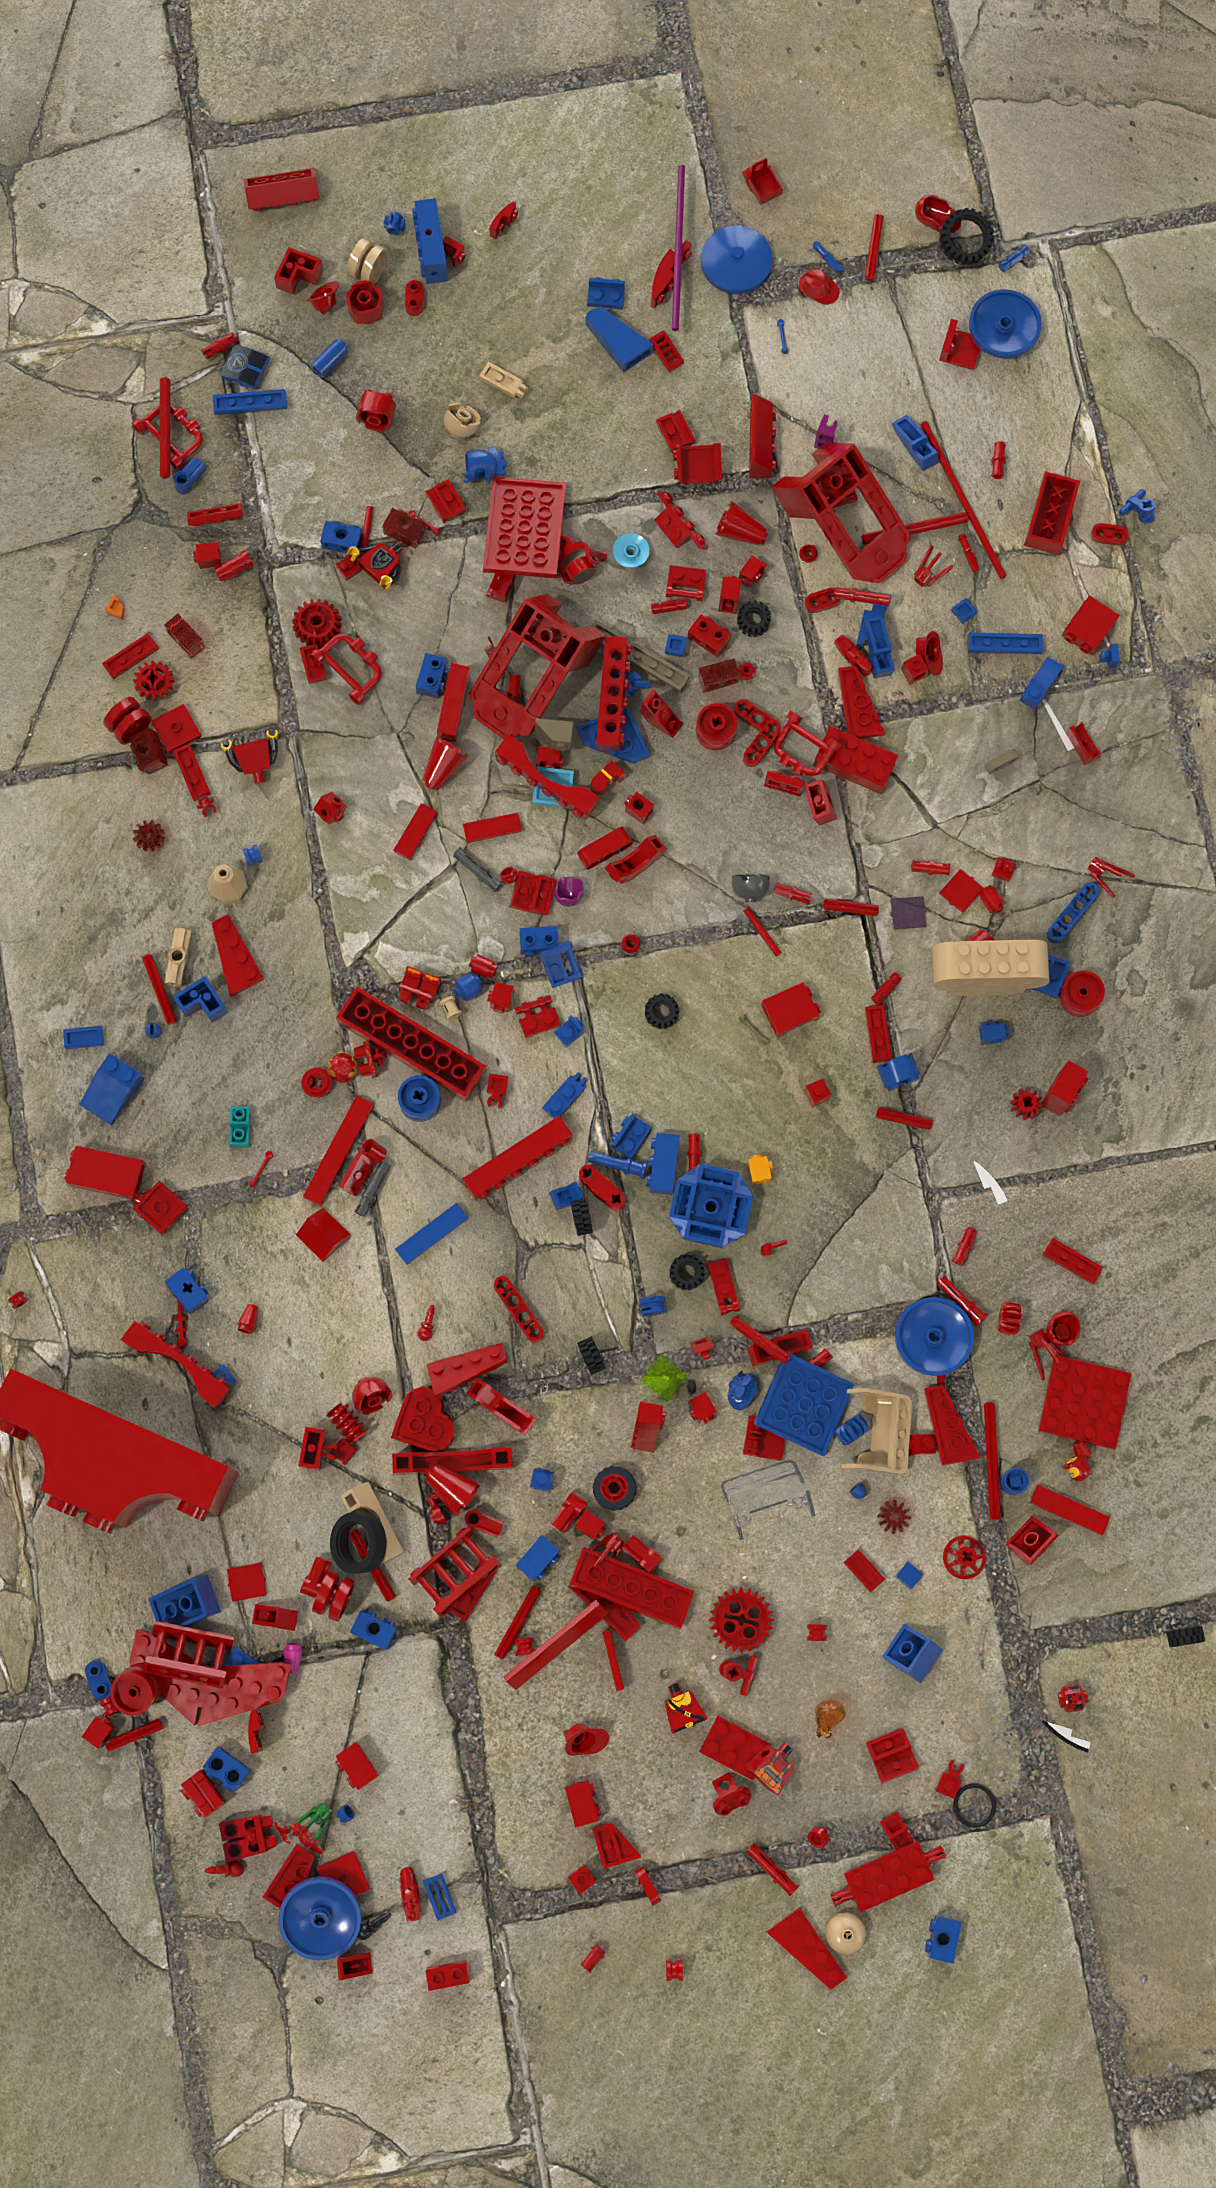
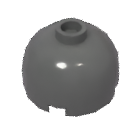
(750, 886)

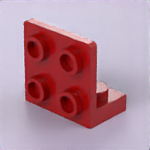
(959, 348)

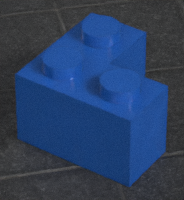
(200, 995)

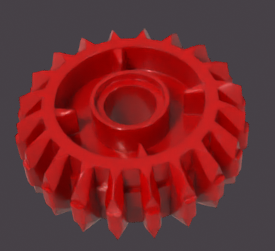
(313, 612)

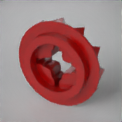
(316, 1073)

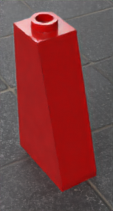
(453, 702)

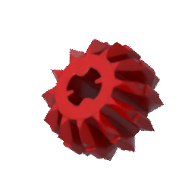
(1031, 1109)
(1009, 1318)

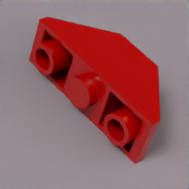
(659, 714)

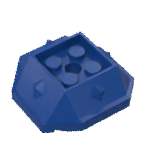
(715, 1186)

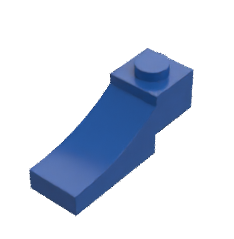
(879, 647)
(1041, 683)

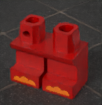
(419, 985)

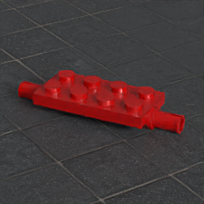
(888, 1876)

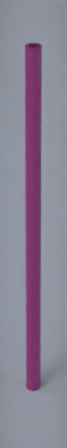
(678, 248)

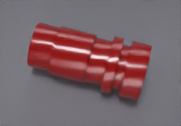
(231, 567)

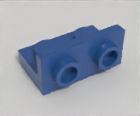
(606, 293)
(630, 1136)

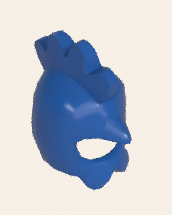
(484, 464)

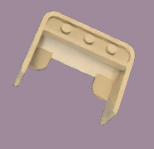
(888, 1434)

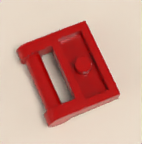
(686, 578)

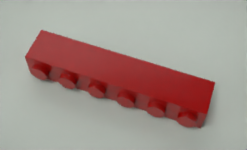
(517, 1158)

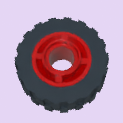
(623, 1497)

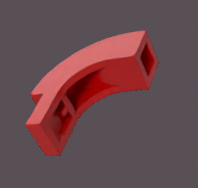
(636, 861)

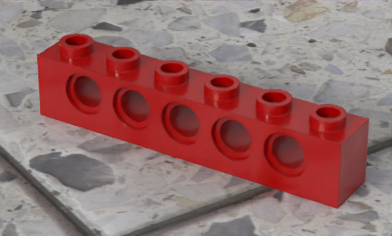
(612, 647)

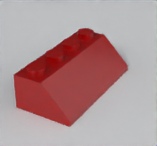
(281, 189)
(761, 437)

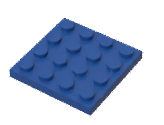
(804, 1404)

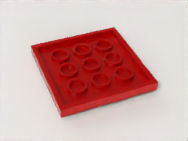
(1084, 1402)

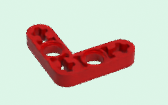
(762, 727)

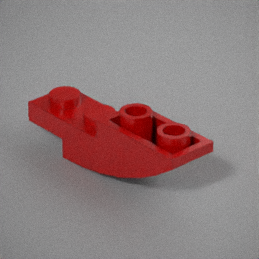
(664, 275)

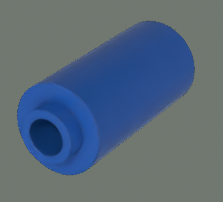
(329, 358)

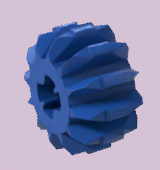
(852, 1429)

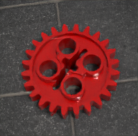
(745, 1602)

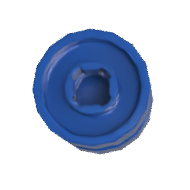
(1014, 1481)

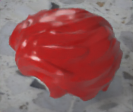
(1063, 1329)

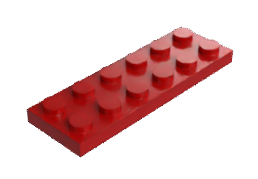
(632, 1588)

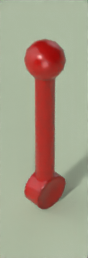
(436, 531)
(268, 1155)

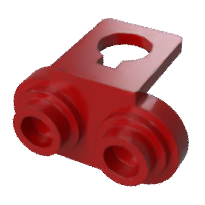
(731, 1798)

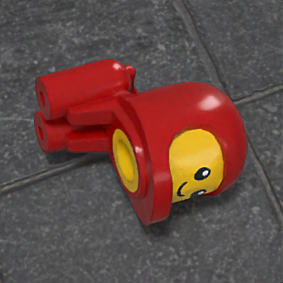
(1078, 1466)

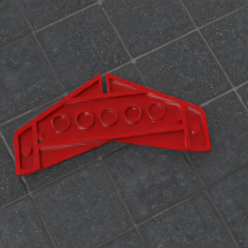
(243, 1689)

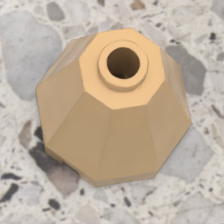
(227, 883)

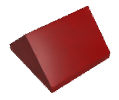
(322, 1234)
(1031, 1540)

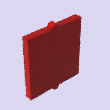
(961, 890)
(246, 1582)

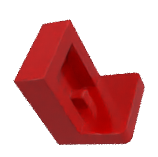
(922, 1444)

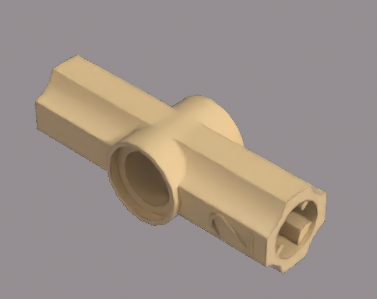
(176, 969)

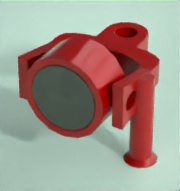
(581, 568)

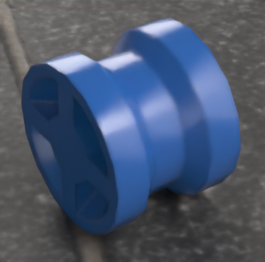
(252, 855)

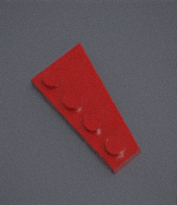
(858, 709)
(236, 960)
(950, 1434)

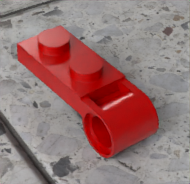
(368, 1155)

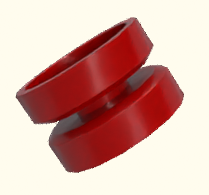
(126, 720)
(716, 726)
(1077, 983)
(335, 1596)
(135, 1691)

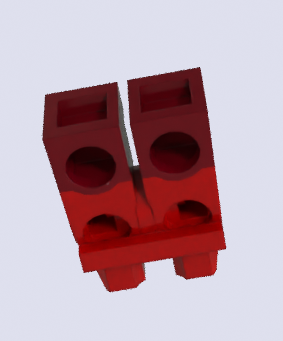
(252, 1835)

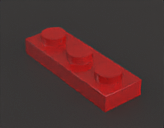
(215, 514)

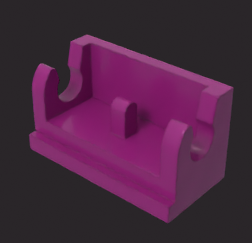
(825, 433)

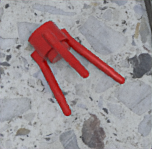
(923, 575)
(1099, 866)
(1040, 1340)
(612, 1545)

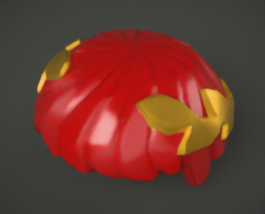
(342, 1067)

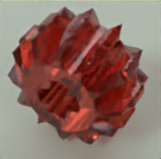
(155, 837)
(892, 1523)

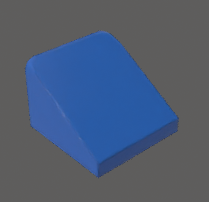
(909, 1575)

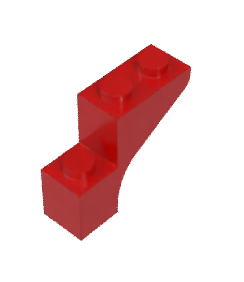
(501, 1407)

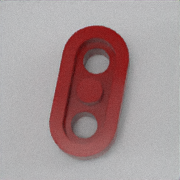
(414, 296)
(1109, 532)
(822, 601)

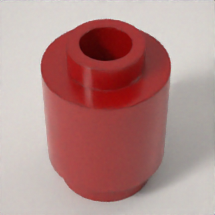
(992, 899)
(483, 966)

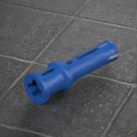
(627, 1166)

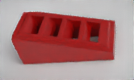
(665, 341)

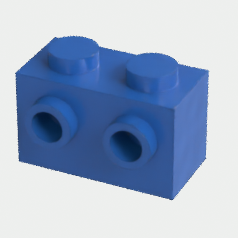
(432, 675)
(537, 939)

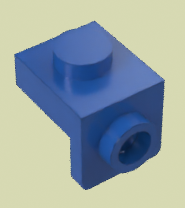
(563, 1196)

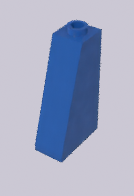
(618, 339)

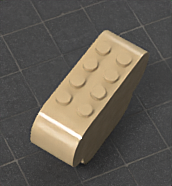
(989, 966)

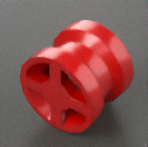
(816, 1632)
(524, 1646)
(108, 1706)
(674, 1970)

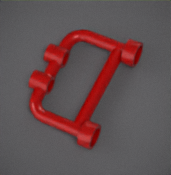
(180, 416)
(356, 646)
(787, 760)

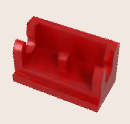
(500, 587)
(1083, 744)

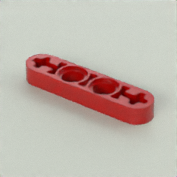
(521, 1307)

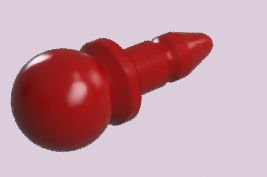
(425, 1332)
(233, 1869)

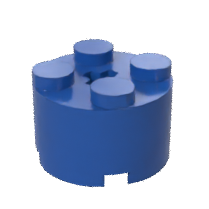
(898, 1071)

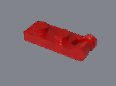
(723, 1286)

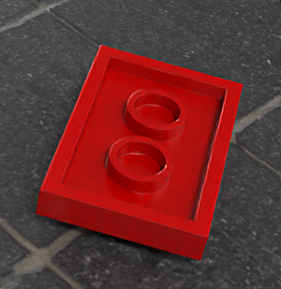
(732, 1746)

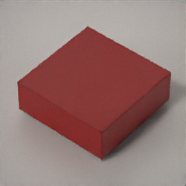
(344, 1451)

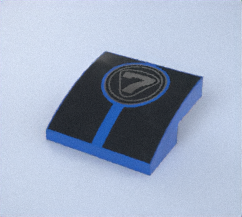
(245, 366)

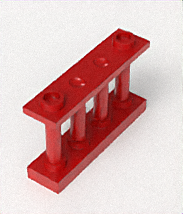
(473, 1578)
(183, 1671)

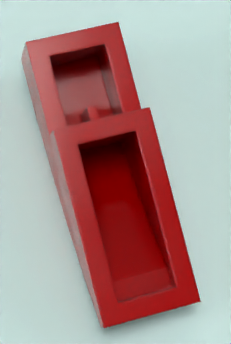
(790, 1343)

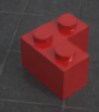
(297, 266)

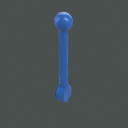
(780, 323)

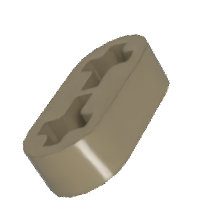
(1001, 761)

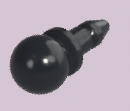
(368, 1928)

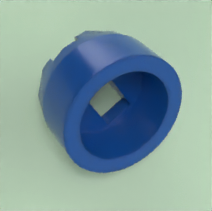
(157, 1030)
(858, 1491)
(345, 1814)

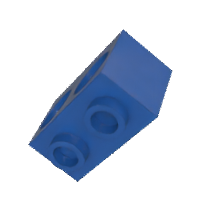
(229, 1763)

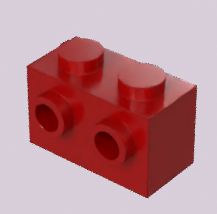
(709, 635)

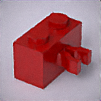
(313, 1449)

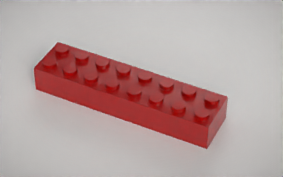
(411, 1043)

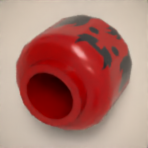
(1072, 1698)

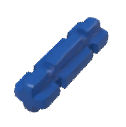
(1014, 258)

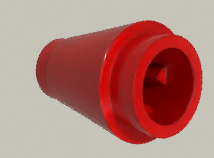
(248, 1320)

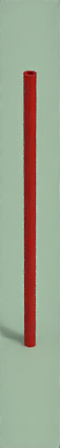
(962, 498)

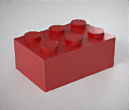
(1065, 1088)

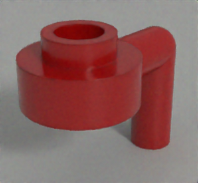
(436, 1515)

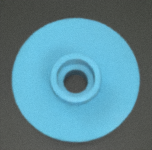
(634, 543)

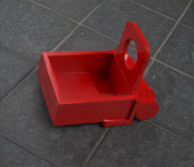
(762, 181)

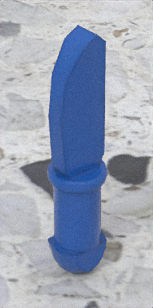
(827, 257)

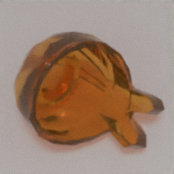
(828, 1715)

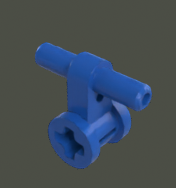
(1140, 506)

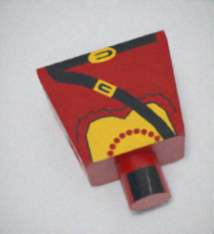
(682, 1709)

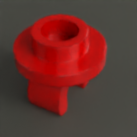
(205, 803)

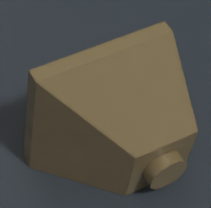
(554, 733)

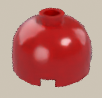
(370, 1394)

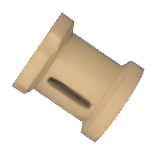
(450, 1008)

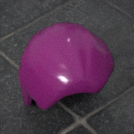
(569, 891)

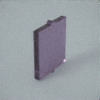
(908, 913)

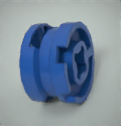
(653, 1306)

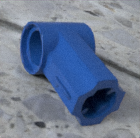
(190, 474)

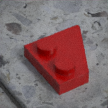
(613, 1846)

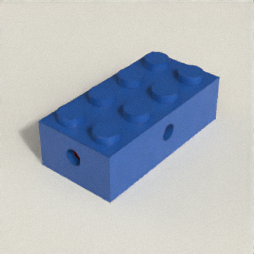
(429, 241)

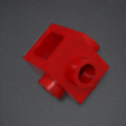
(330, 808)

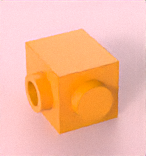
(759, 1169)

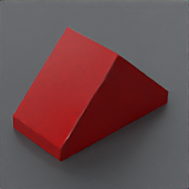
(354, 1965)

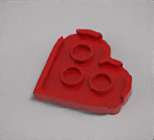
(422, 1422)

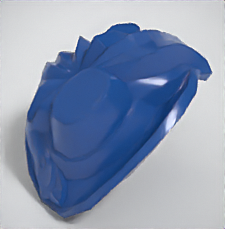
(742, 1390)

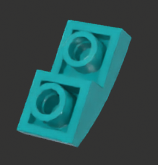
(239, 1127)

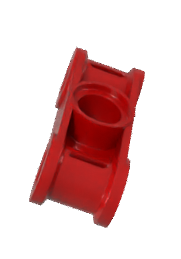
(601, 1187)

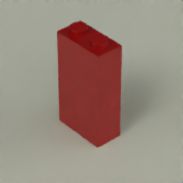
(105, 1172)

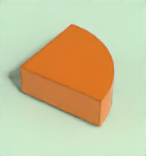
(115, 608)

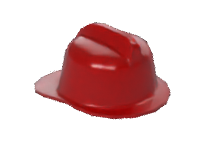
(819, 287)
(324, 297)
(931, 652)
(585, 1740)

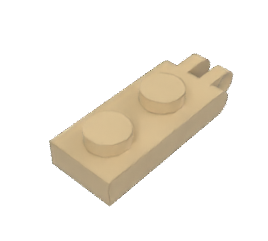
(503, 380)

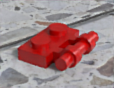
(538, 1022)

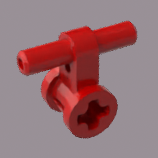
(737, 1673)

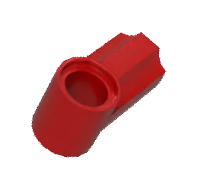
(571, 1509)
(485, 1524)
(646, 1557)
(316, 1575)

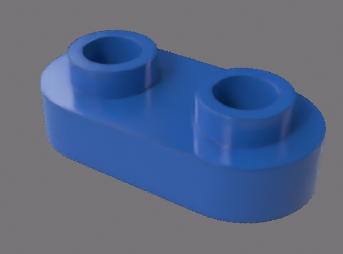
(100, 1679)

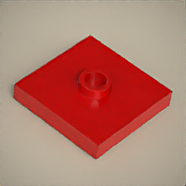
(176, 728)
(160, 1207)
(346, 1870)

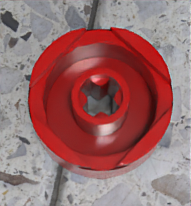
(365, 302)
(376, 410)

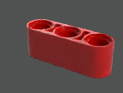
(604, 848)

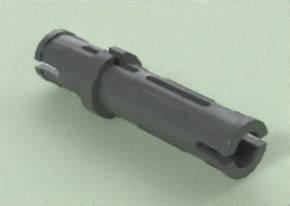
(484, 875)
(370, 1192)

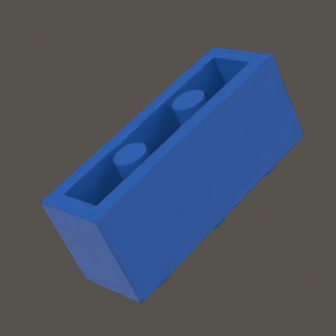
(663, 1163)

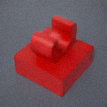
(348, 568)
(1003, 869)
(701, 1346)

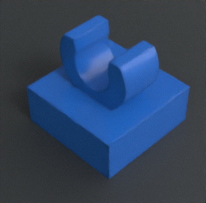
(1110, 656)

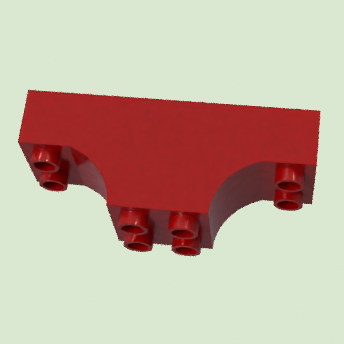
(107, 1461)

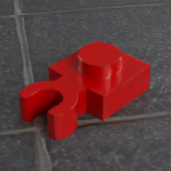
(497, 1087)
(949, 1783)

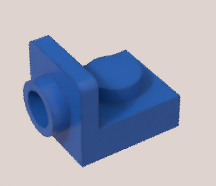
(569, 1031)

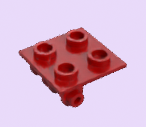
(762, 1442)

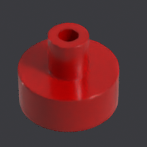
(818, 1837)

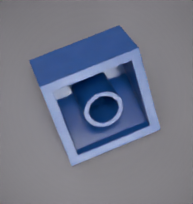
(912, 1653)

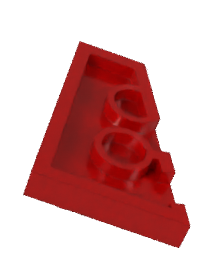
(292, 1872)

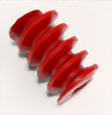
(347, 1423)

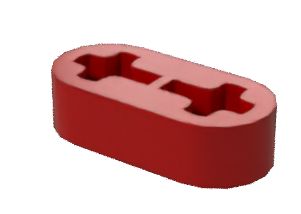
(647, 1886)

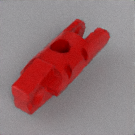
(853, 655)
(410, 1894)

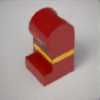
(606, 777)

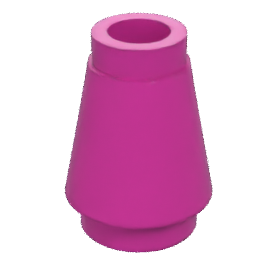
(293, 1655)

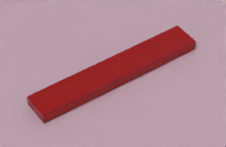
(338, 1150)
(555, 1645)

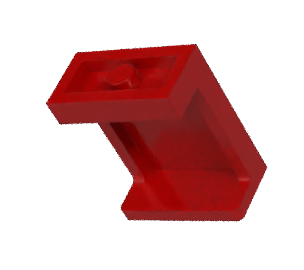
(698, 464)
(1090, 625)
(790, 1009)

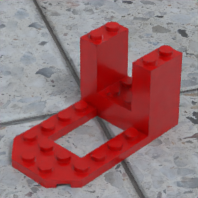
(837, 475)
(551, 637)

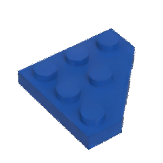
(634, 745)

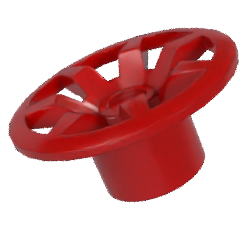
(964, 1557)

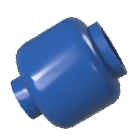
(468, 987)

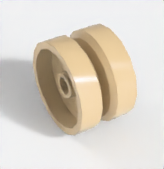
(367, 261)

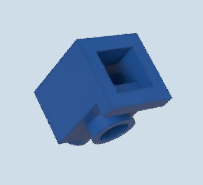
(993, 1032)
(541, 1480)

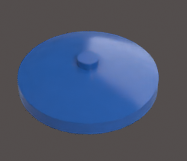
(736, 259)
(1005, 323)
(934, 1336)
(320, 1918)

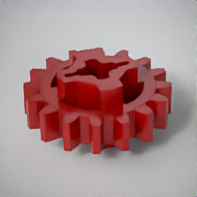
(161, 683)

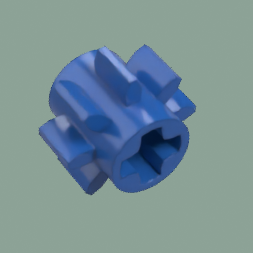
(394, 223)

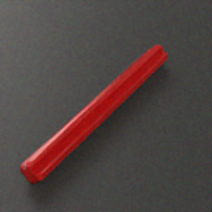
(165, 428)
(923, 526)
(992, 1461)

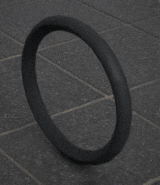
(955, 1805)

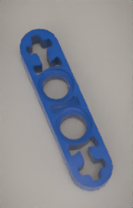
(1072, 912)

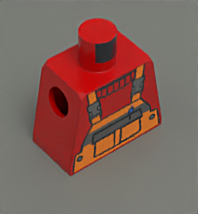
(771, 1767)

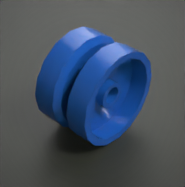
(411, 1106)

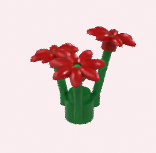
(318, 1815)

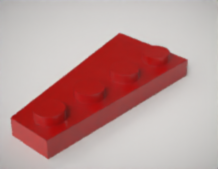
(456, 1370)
(618, 1617)
(806, 1946)

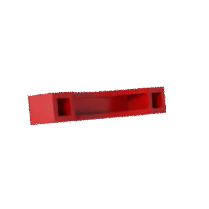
(578, 799)
(144, 1341)
(457, 1461)

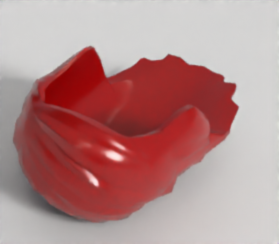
(933, 212)

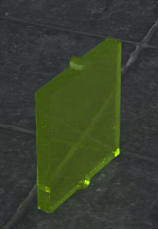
(664, 1378)

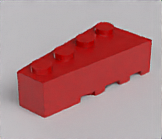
(648, 1422)

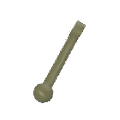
(742, 1018)

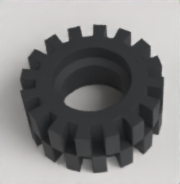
(750, 628)
(661, 1000)
(581, 1217)
(686, 1283)
(591, 1355)
(1185, 1636)

